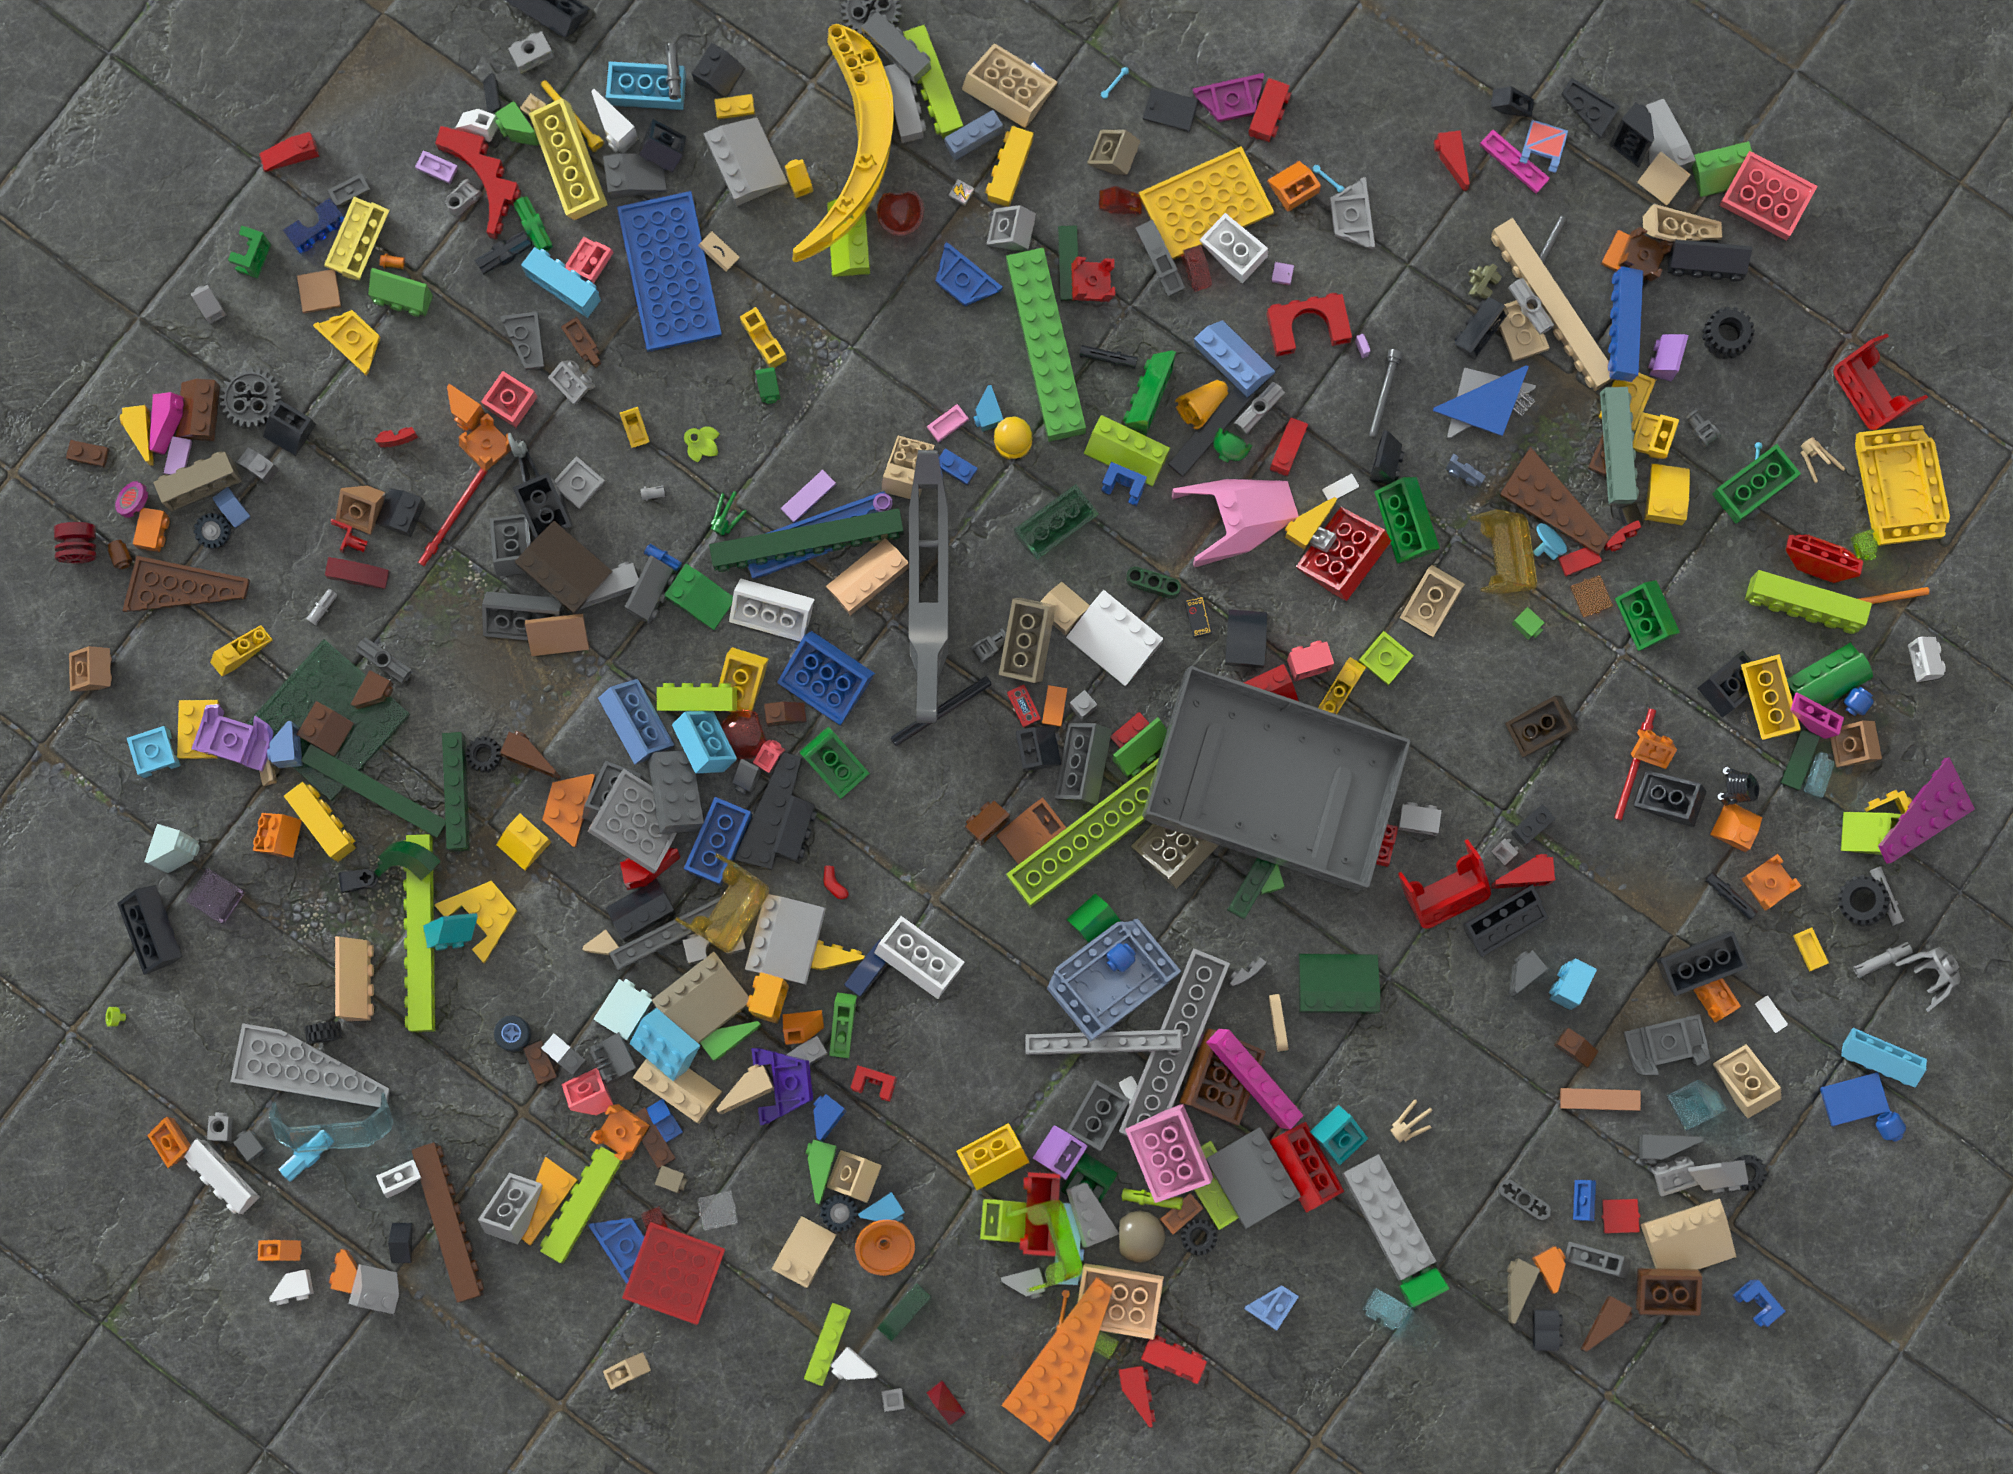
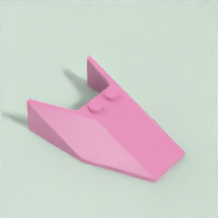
(1249, 511)

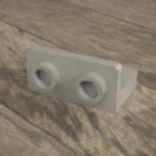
(571, 380)
(1674, 1175)

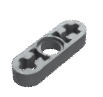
(1533, 1212)

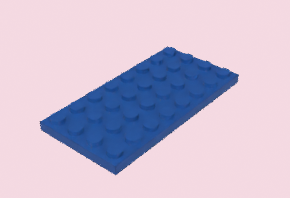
(669, 271)

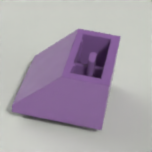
(1060, 1152)

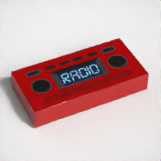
(1023, 706)

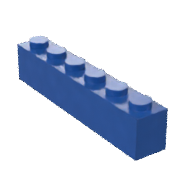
(1625, 324)

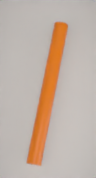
(1897, 595)

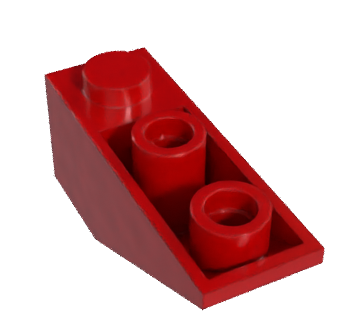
(638, 876)
(1134, 1387)

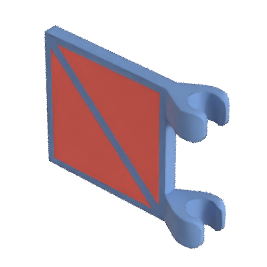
(1546, 142)

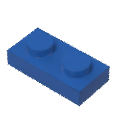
(957, 467)
(1584, 1200)

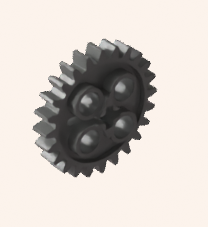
(852, 7)
(252, 381)

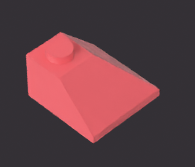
(587, 1093)

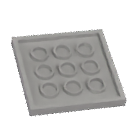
(631, 822)

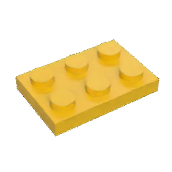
(188, 724)

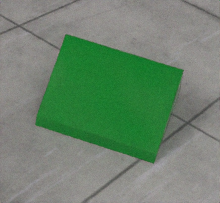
(1093, 918)

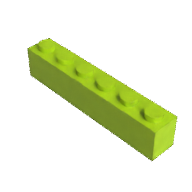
(935, 87)
(581, 1205)

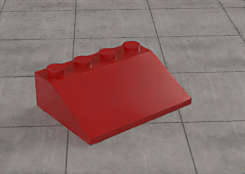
(1349, 557)

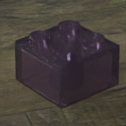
(215, 896)

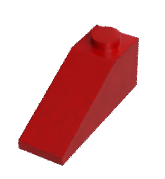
(289, 152)
(1452, 155)
(1288, 446)

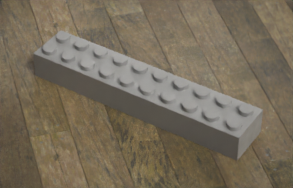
(1186, 1013)

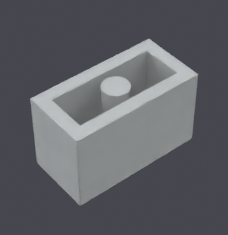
(1419, 819)

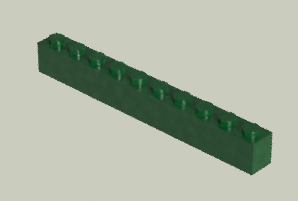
(806, 539)

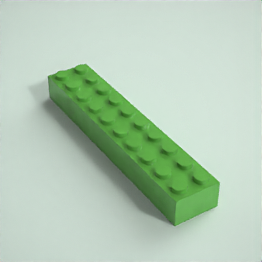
(1046, 344)

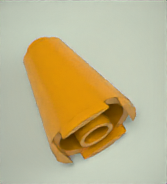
(1201, 403)

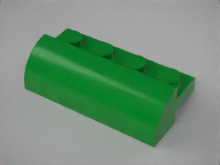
(1832, 676)

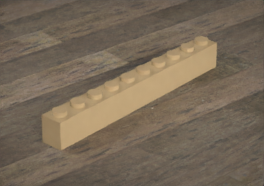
(1566, 322)

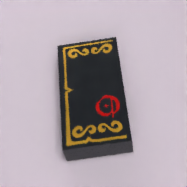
(1198, 616)

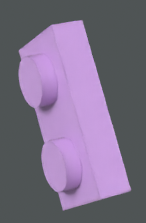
(436, 167)

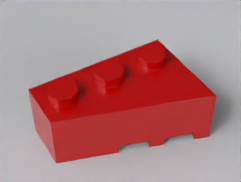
(1174, 1359)

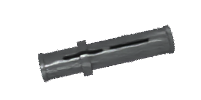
(673, 79)

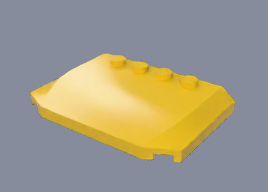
(1902, 485)

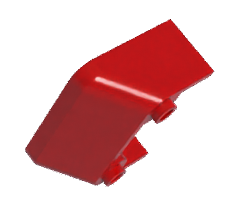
(1867, 390)
(1451, 894)
(1040, 1189)

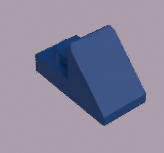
(664, 1120)

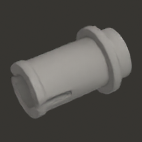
(652, 492)

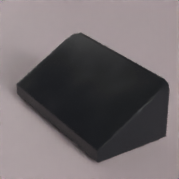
(492, 94)

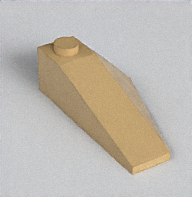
(1679, 225)

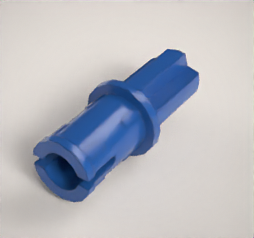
(662, 556)

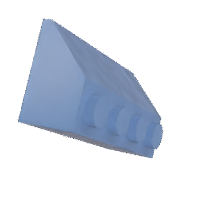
(1233, 357)
(635, 720)

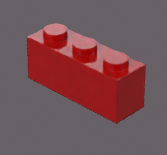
(1269, 110)

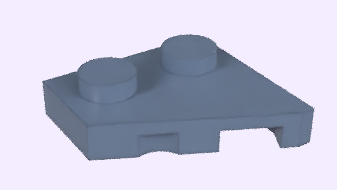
(1467, 472)

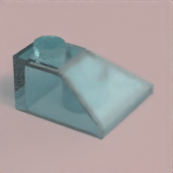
(1696, 1103)

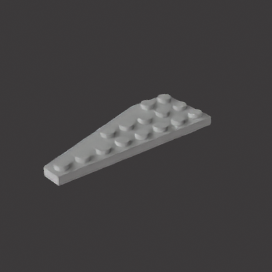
(287, 1064)

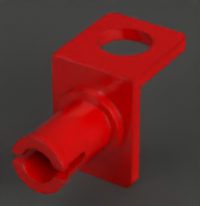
(349, 539)

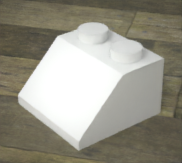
(1926, 658)
(852, 1366)

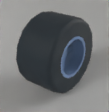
(512, 1033)

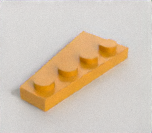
(556, 1186)

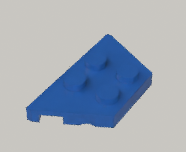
(963, 278)
(621, 1242)

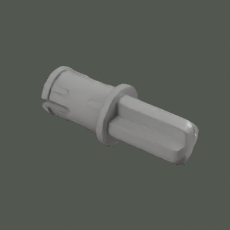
(322, 606)

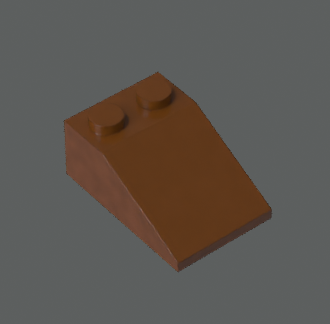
(521, 751)

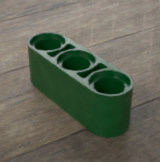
(1161, 589)

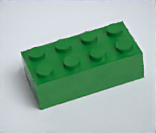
(1756, 484)

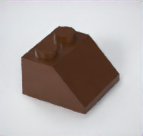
(325, 729)
(987, 822)

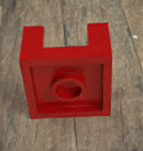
(1092, 280)
(876, 1078)

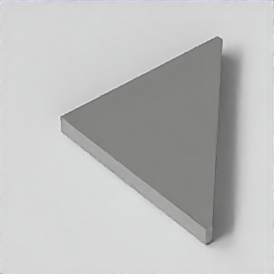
(1471, 380)

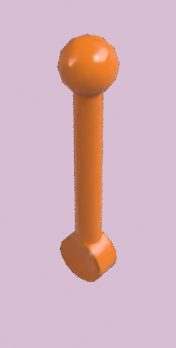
(1065, 1294)

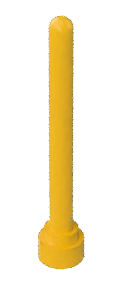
(594, 142)

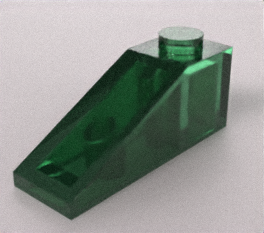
(904, 1312)

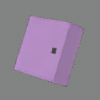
(1282, 273)
(1362, 345)

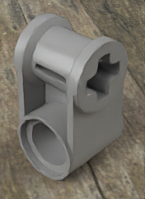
(465, 195)

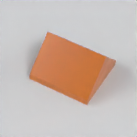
(169, 1141)

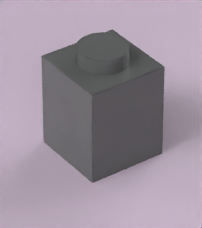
(249, 1145)

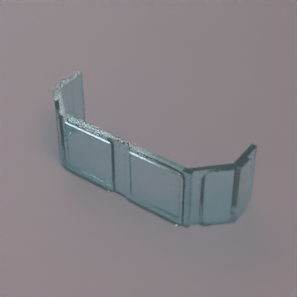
(333, 1135)

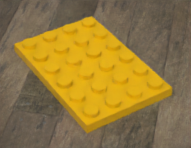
(1200, 196)

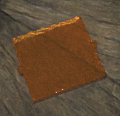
(1591, 596)

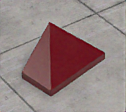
(945, 1403)

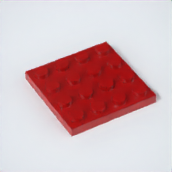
(673, 1273)

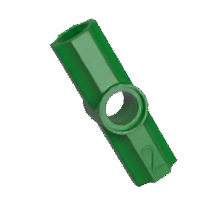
(532, 224)

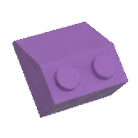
(1667, 356)

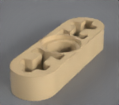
(1278, 1022)

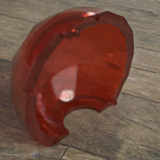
(900, 212)
(744, 733)

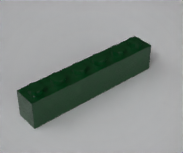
(455, 792)

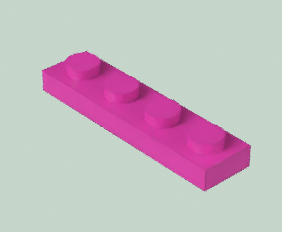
(1510, 159)

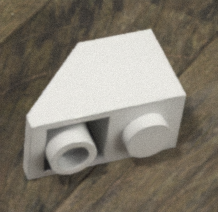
(478, 123)
(293, 1285)

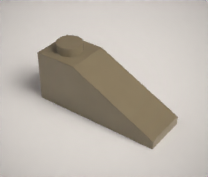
(1520, 1282)

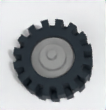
(212, 530)
(838, 1213)

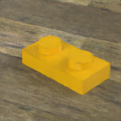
(734, 106)

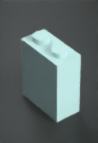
(624, 1009)

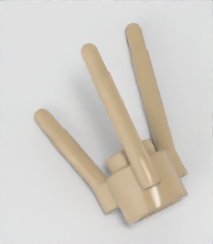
(1812, 448)
(1402, 1131)

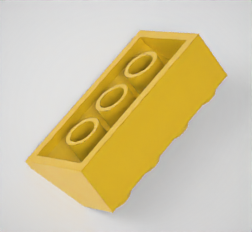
(1770, 697)

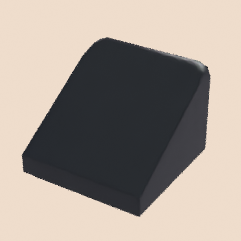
(1630, 514)

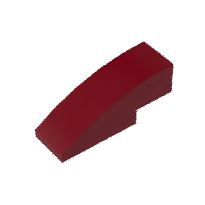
(356, 573)

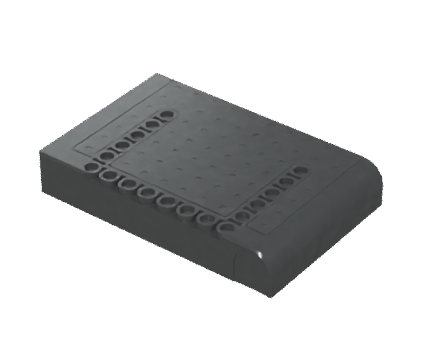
(1276, 779)

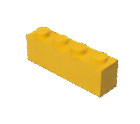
(1010, 166)

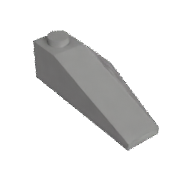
(1668, 136)

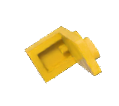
(1900, 799)

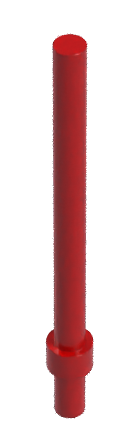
(432, 547)
(1647, 725)

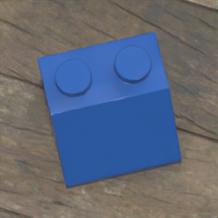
(826, 1116)

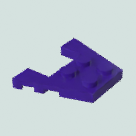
(790, 1081)

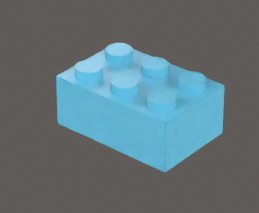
(704, 741)
(1572, 984)
(664, 1044)

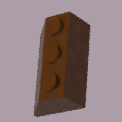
(199, 410)

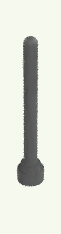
(1394, 357)

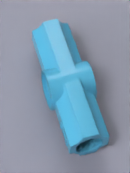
(298, 1163)

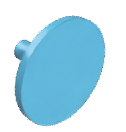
(1552, 542)

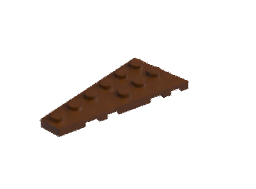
(1543, 495)
(167, 584)

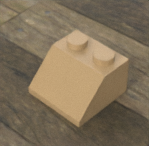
(1068, 607)
(853, 1176)

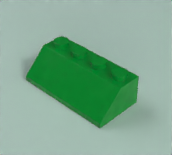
(1407, 519)

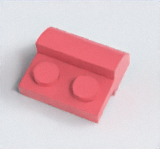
(589, 259)

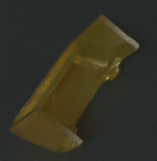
(1511, 551)
(734, 909)

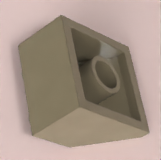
(1114, 151)

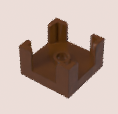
(1644, 254)

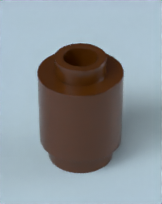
(119, 554)

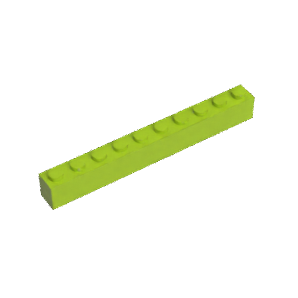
(419, 957)

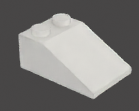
(619, 130)
(1234, 247)

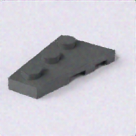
(526, 338)

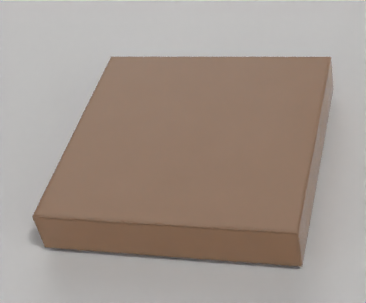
(319, 291)

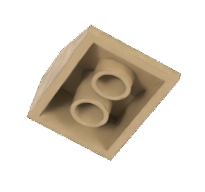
(1432, 600)
(1748, 1081)
(749, 1087)
(804, 1252)

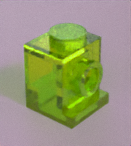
(1865, 545)

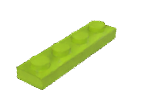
(827, 1344)

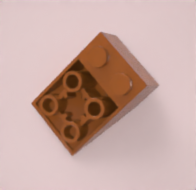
(1031, 831)

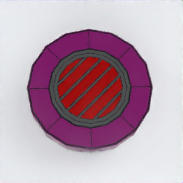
(131, 499)

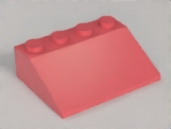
(1768, 195)

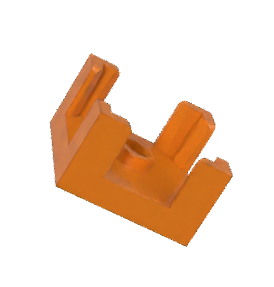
(485, 444)
(1770, 882)
(621, 1131)

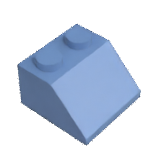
(286, 747)

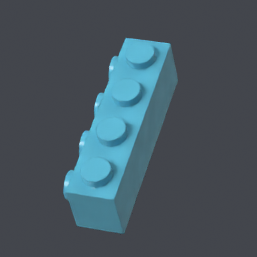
(1884, 1057)

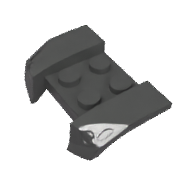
(1667, 1043)

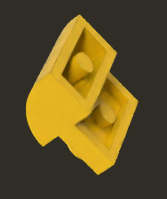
(1655, 435)

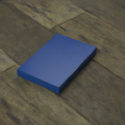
(1854, 1099)

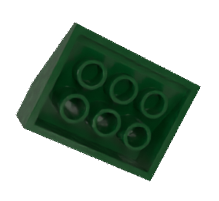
(1339, 983)

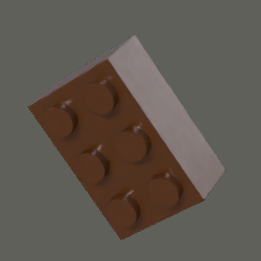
(1668, 1291)

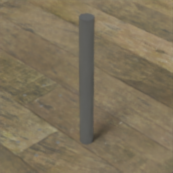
(1552, 238)

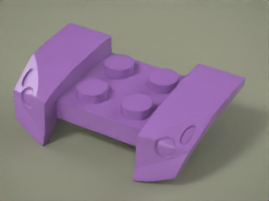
(233, 738)

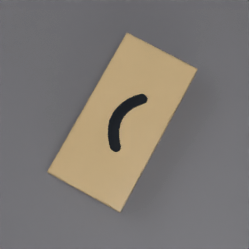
(718, 251)

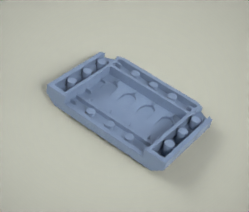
(1099, 996)

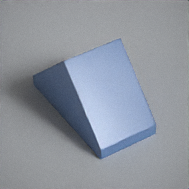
(231, 507)

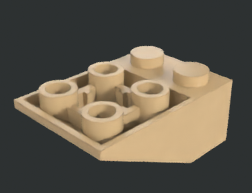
(901, 467)

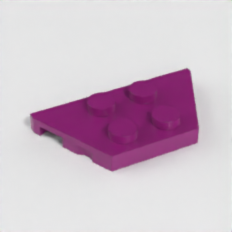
(1231, 98)

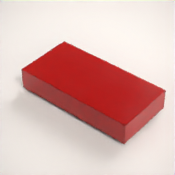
(1578, 561)

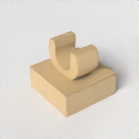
(531, 104)

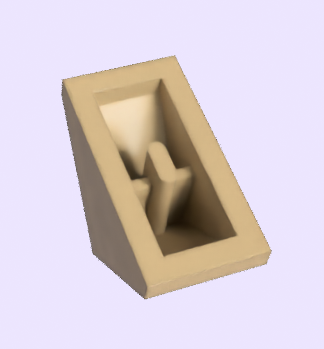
(601, 944)

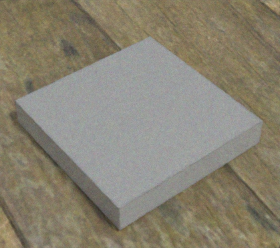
(578, 483)

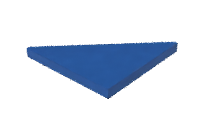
(1487, 405)

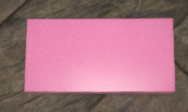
(948, 423)

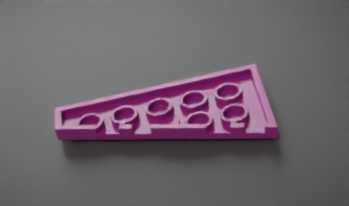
(1930, 812)

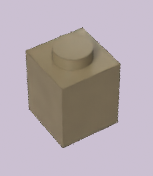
(671, 1179)

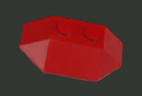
(1822, 558)

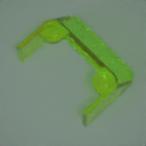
(1056, 1217)

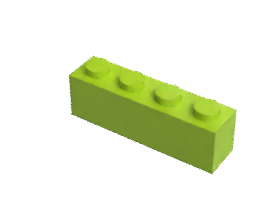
(696, 698)

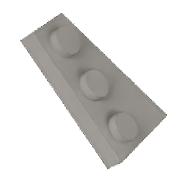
(1090, 1216)

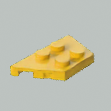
(352, 338)

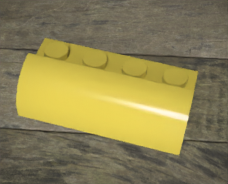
(356, 238)

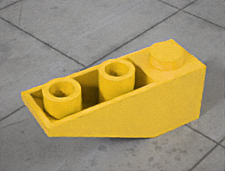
(240, 650)
(1342, 686)
(834, 956)

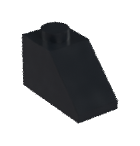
(1512, 102)

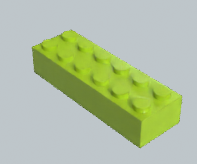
(1808, 602)

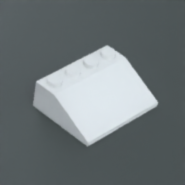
(1114, 638)

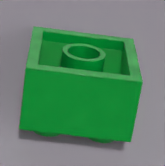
(1422, 1287)

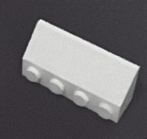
(771, 610)
(220, 1176)

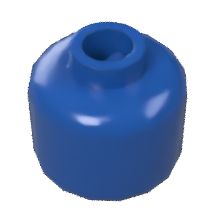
(1858, 701)
(1120, 957)
(1890, 1126)

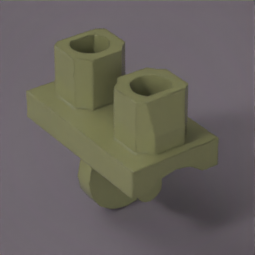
(1480, 279)

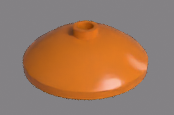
(888, 1256)

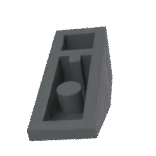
(1662, 1146)
(1598, 1260)

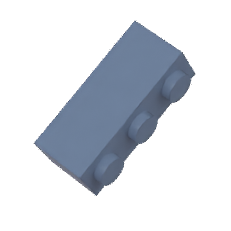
(973, 135)

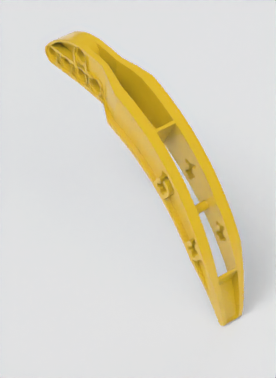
(874, 128)

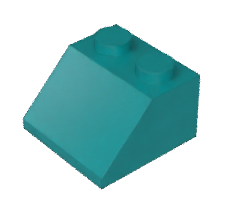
(450, 931)
(1339, 1134)

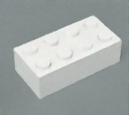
(919, 957)

